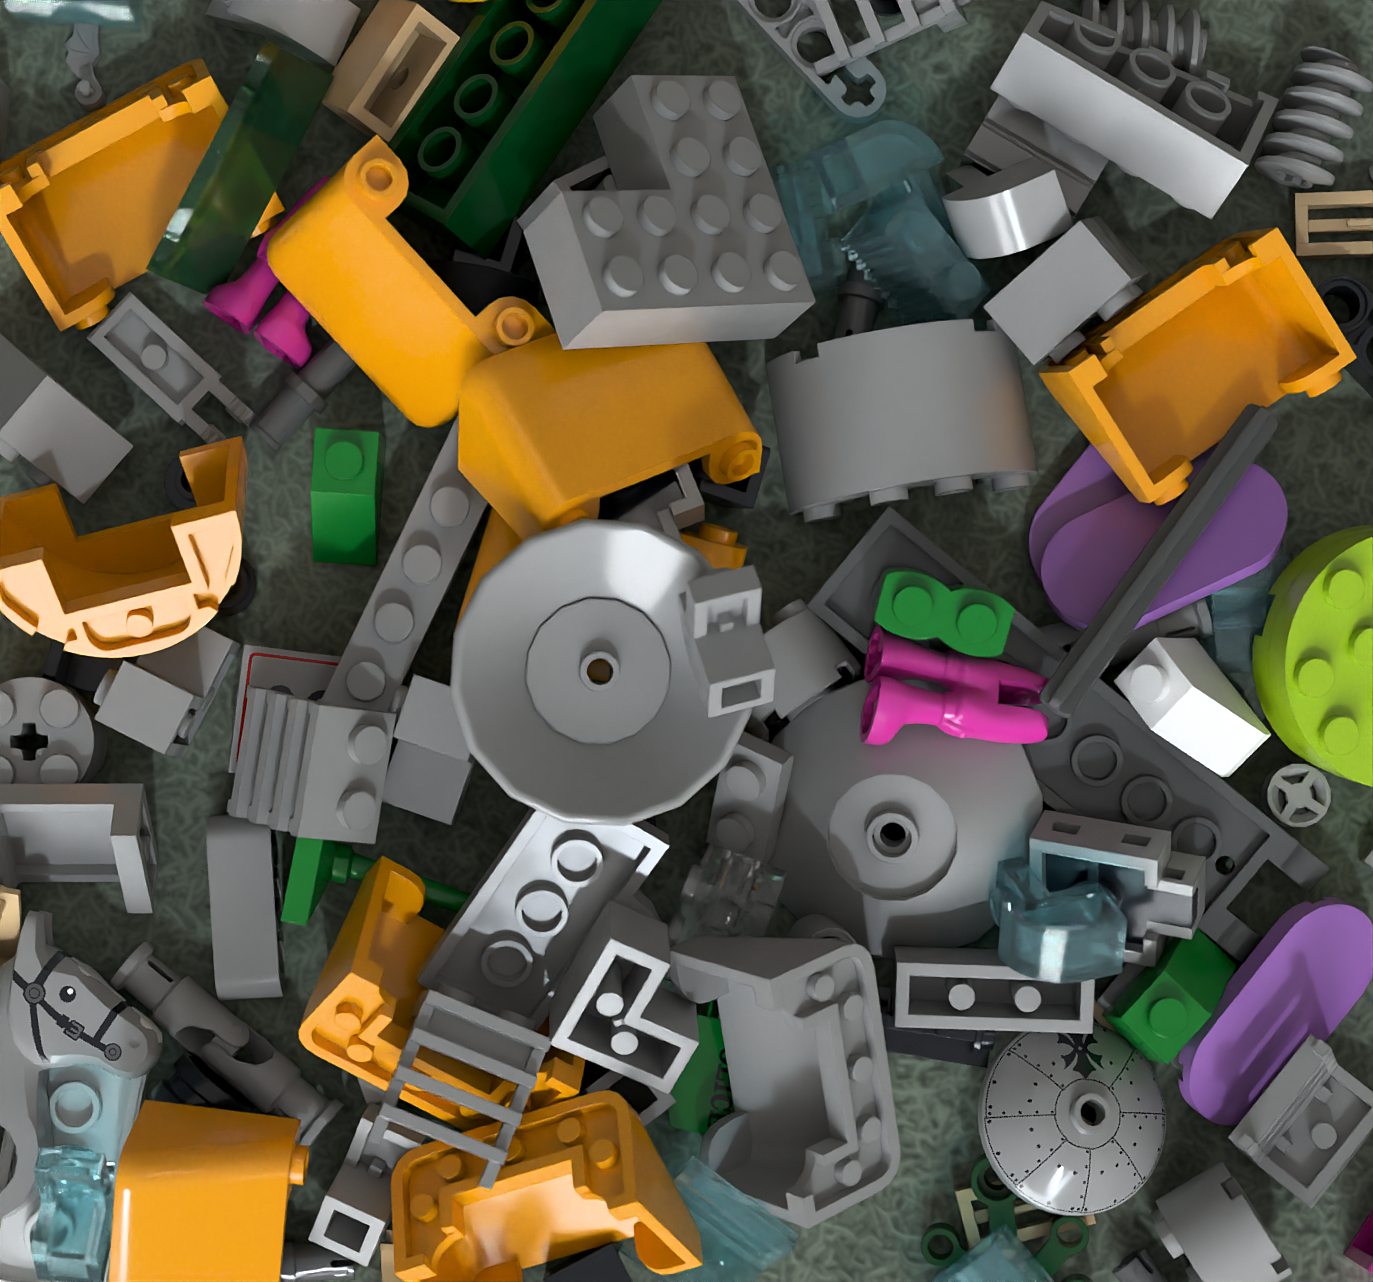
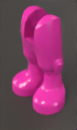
(243, 300)
(968, 706)

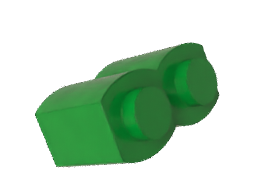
(959, 614)

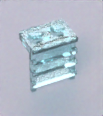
(734, 1231)

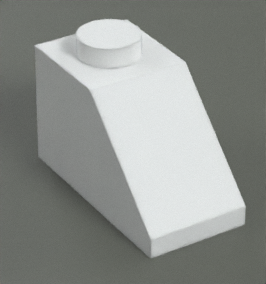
(1192, 704)

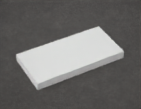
(85, 1110)

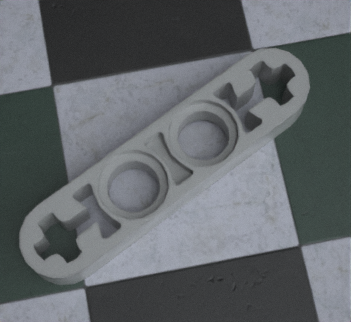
(784, 35)

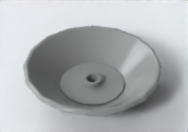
(524, 686)
(953, 796)

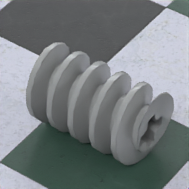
(1183, 40)
(1312, 119)

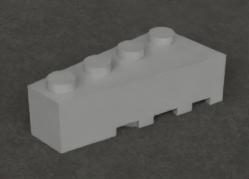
(1135, 107)

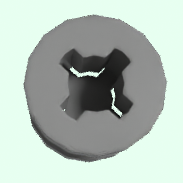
(1311, 793)

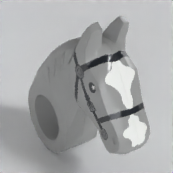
(55, 1017)

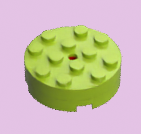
(1319, 655)

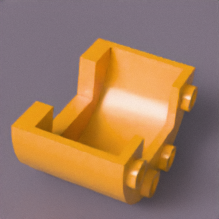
(132, 583)

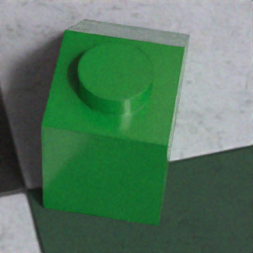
(347, 495)
(1172, 1000)

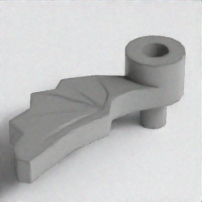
(82, 59)

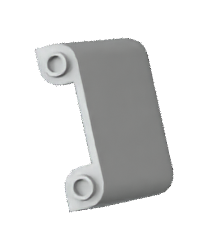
(803, 1071)

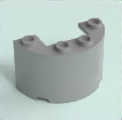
(900, 416)

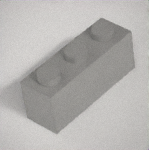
(982, 993)

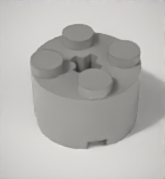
(807, 664)
(64, 715)
(1218, 1231)

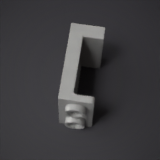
(80, 837)

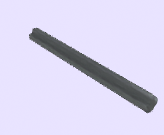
(1158, 561)

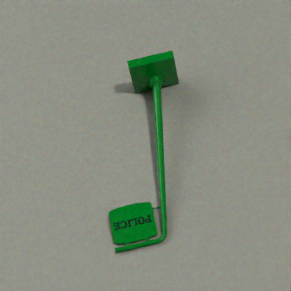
(701, 1089)

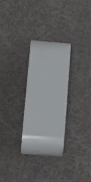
(243, 910)

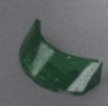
(240, 169)

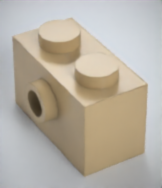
(388, 67)

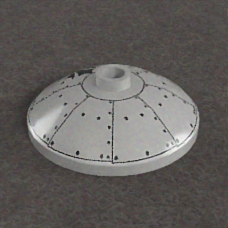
(1036, 1127)

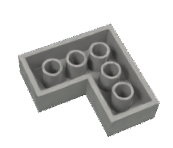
(688, 238)

